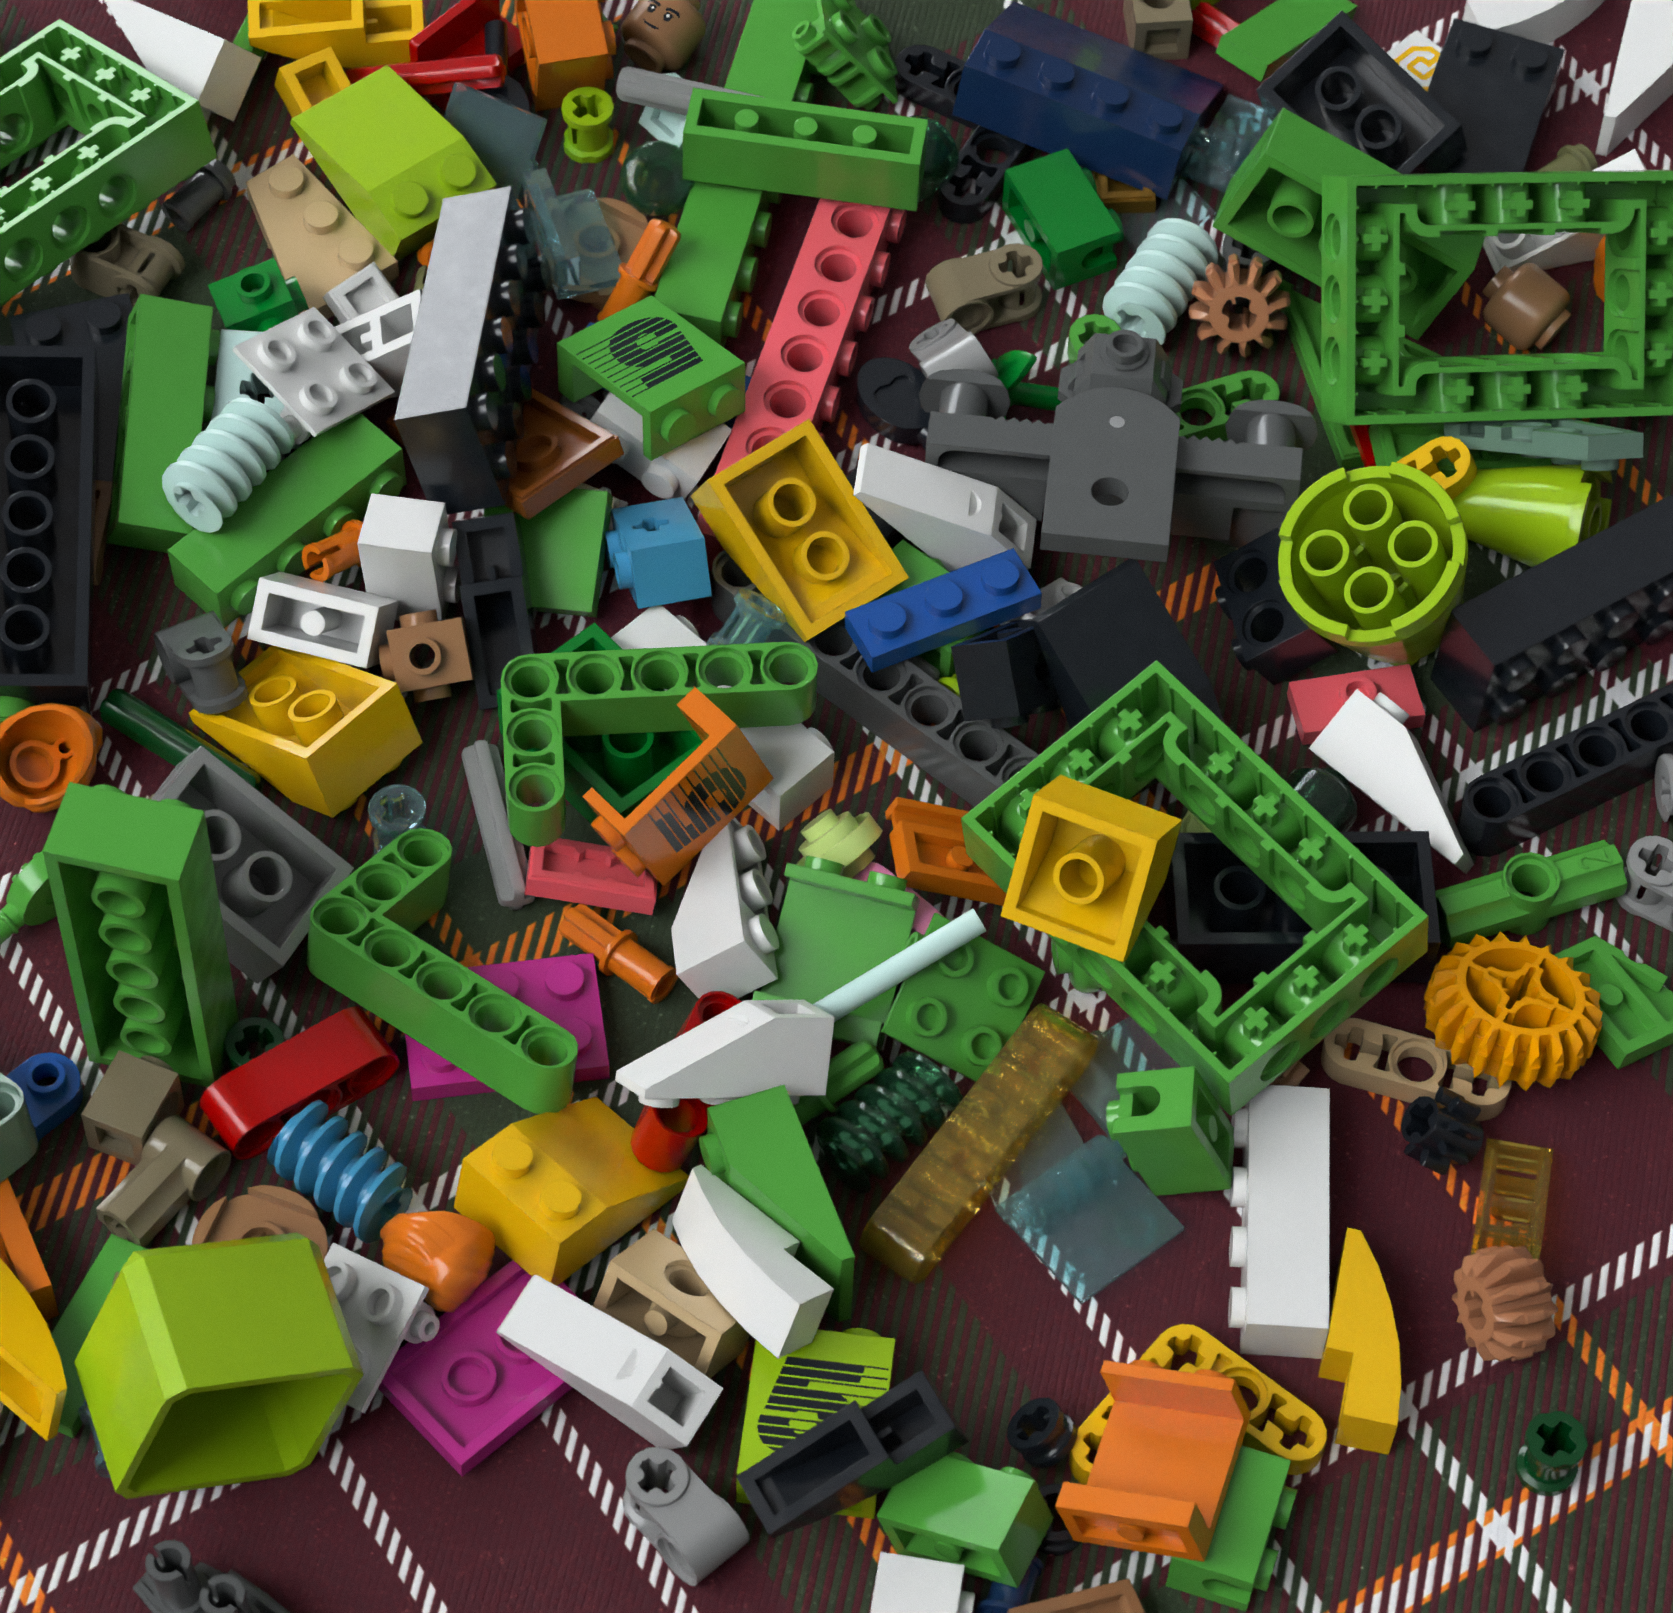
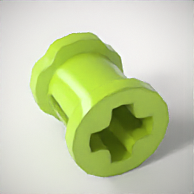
(588, 117)

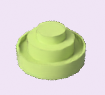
(841, 840)

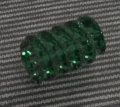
(885, 1115)

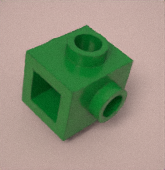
(257, 298)

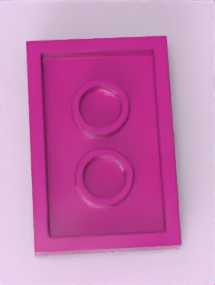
(555, 987)
(469, 1383)

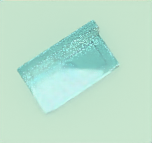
(571, 236)

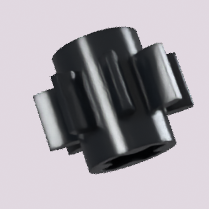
(1442, 1130)

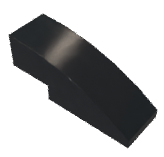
(494, 597)
(852, 1456)

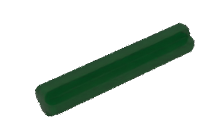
(161, 733)

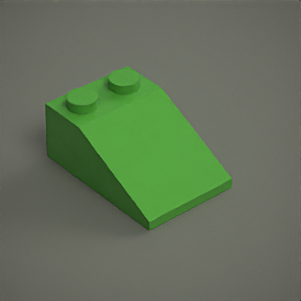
(766, 1158)

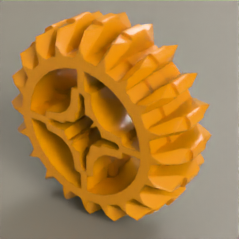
(1512, 1011)

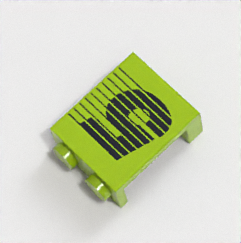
(809, 1386)

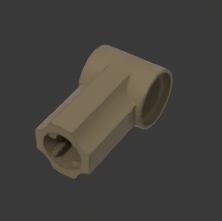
(173, 1168)

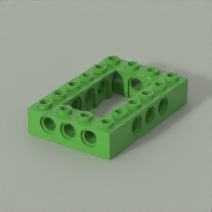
(135, 147)
(1360, 297)
(1361, 917)

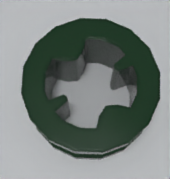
(248, 1031)

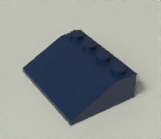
(1085, 94)

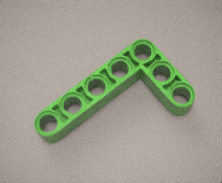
(632, 707)
(368, 953)

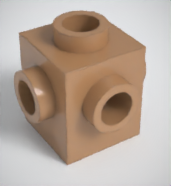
(451, 651)

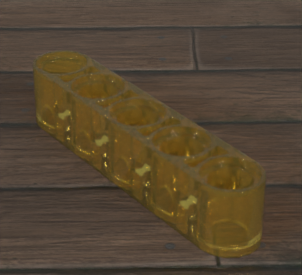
(980, 1135)

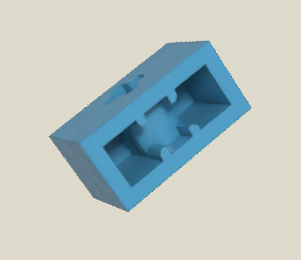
(658, 553)

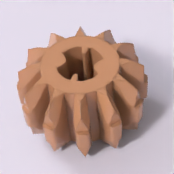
(1263, 311)
(1504, 1303)

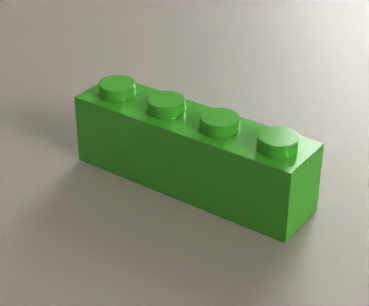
(804, 149)
(158, 415)
(294, 505)

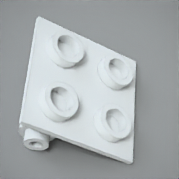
(313, 373)
(379, 1314)

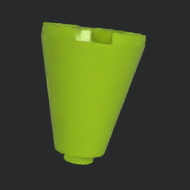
(1534, 509)

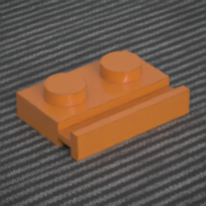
(932, 852)

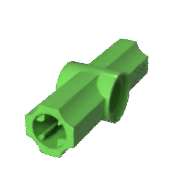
(1557, 881)

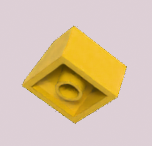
(1090, 866)

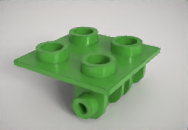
(849, 51)
(963, 1004)

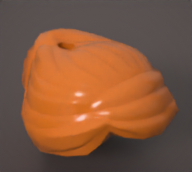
(30, 760)
(439, 1252)

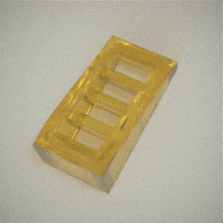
(1500, 1233)

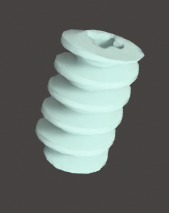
(1160, 278)
(226, 463)

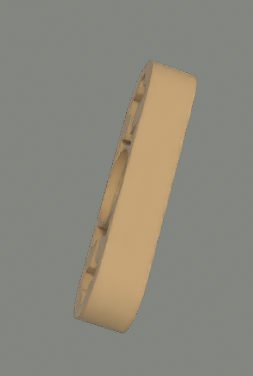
(1391, 1083)

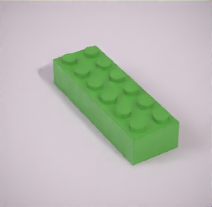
(142, 929)

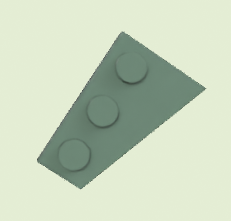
(1562, 440)

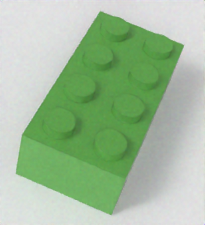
(1278, 212)

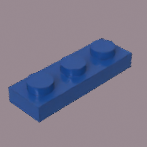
(942, 610)

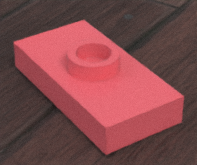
(1319, 699)
(588, 876)

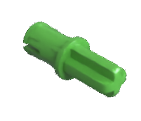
(845, 1074)

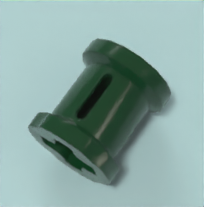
(1549, 1474)

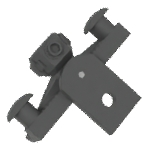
(1114, 458)

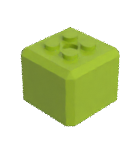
(217, 1364)

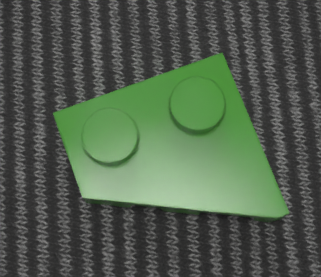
(1632, 999)

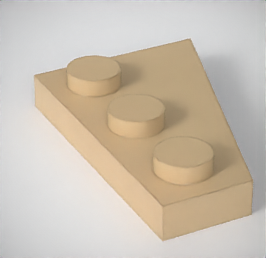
(312, 232)

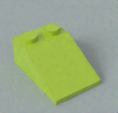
(391, 158)

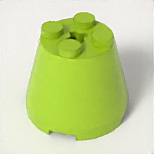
(1375, 560)

